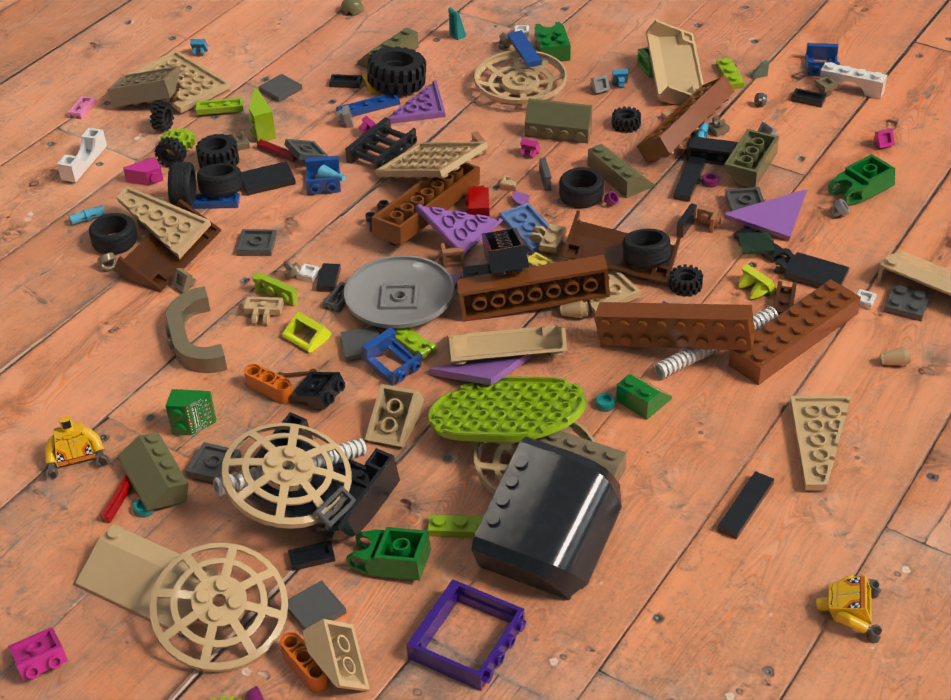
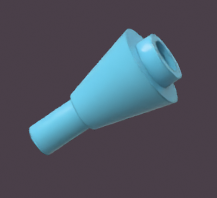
(326, 172)

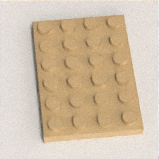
(195, 80)
(431, 159)

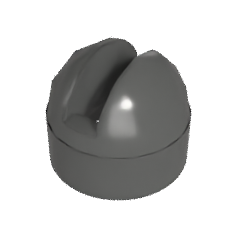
(763, 96)

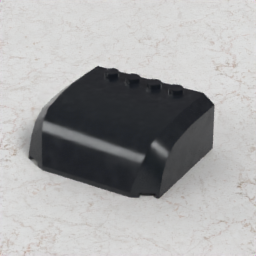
(369, 486)
(548, 519)

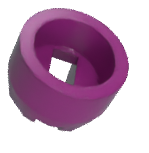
(611, 198)
(254, 694)

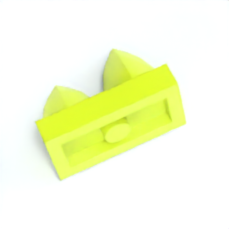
(761, 283)

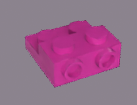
(38, 654)

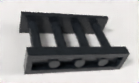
(374, 136)

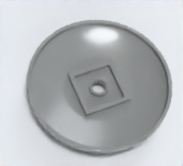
(375, 288)

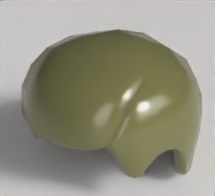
(353, 6)

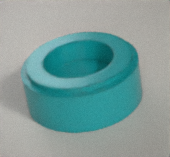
(605, 402)
(140, 510)

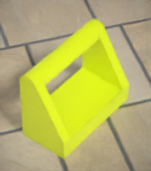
(299, 321)

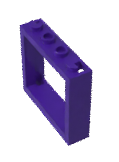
(479, 600)

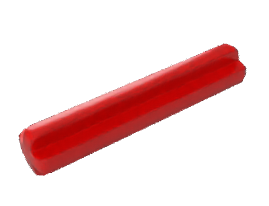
(276, 150)
(116, 500)

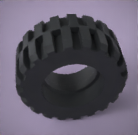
(396, 70)

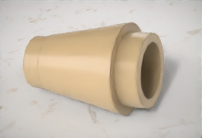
(575, 309)
(896, 357)

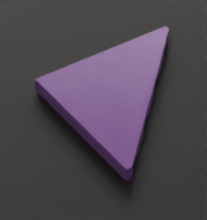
(422, 107)
(771, 216)
(458, 227)
(481, 371)

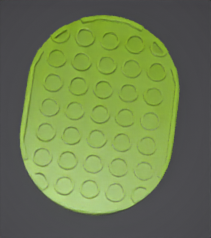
(507, 409)

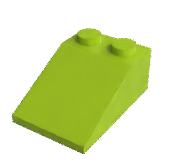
(261, 118)

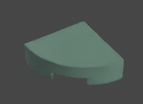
(761, 70)

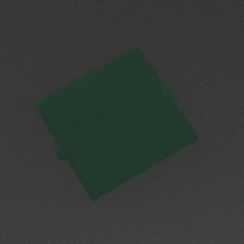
(756, 243)

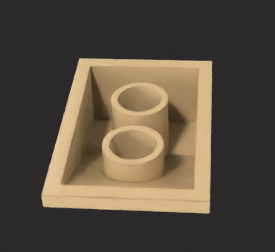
(394, 415)
(337, 653)

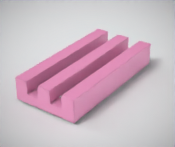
(81, 107)

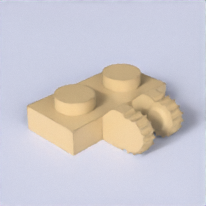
(549, 238)
(263, 306)

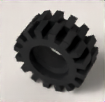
(162, 116)
(626, 119)
(174, 146)
(680, 274)

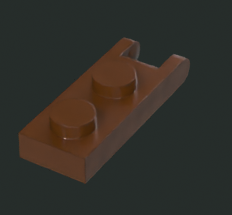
(784, 297)

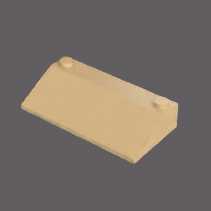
(673, 62)
(917, 270)
(507, 343)
(125, 572)

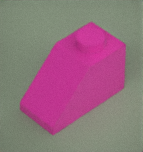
(144, 172)

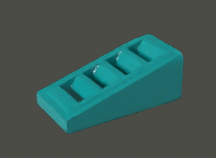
(455, 25)

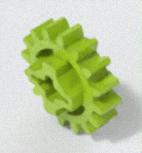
(185, 136)

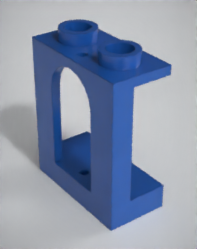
(819, 51)
(323, 185)
(387, 341)

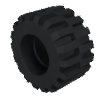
(216, 150)

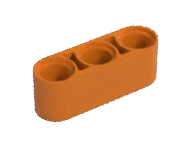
(268, 383)
(301, 662)

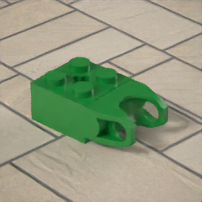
(553, 41)
(863, 179)
(392, 553)

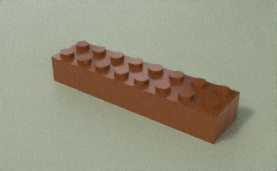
(685, 119)
(400, 219)
(534, 288)
(675, 325)
(796, 331)

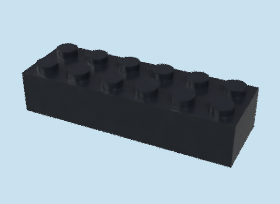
(505, 251)

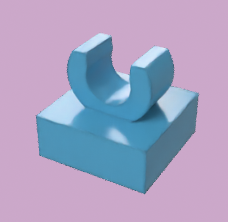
(199, 45)
(620, 77)

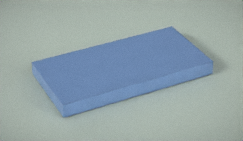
(524, 219)

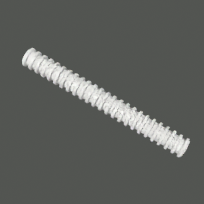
(690, 356)
(351, 448)

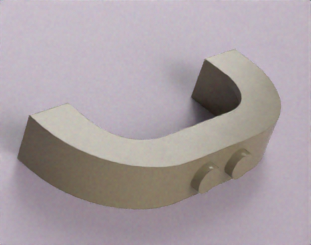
(192, 357)

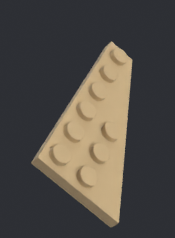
(168, 223)
(620, 289)
(818, 430)

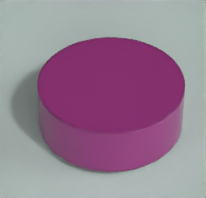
(710, 180)

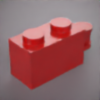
(477, 201)

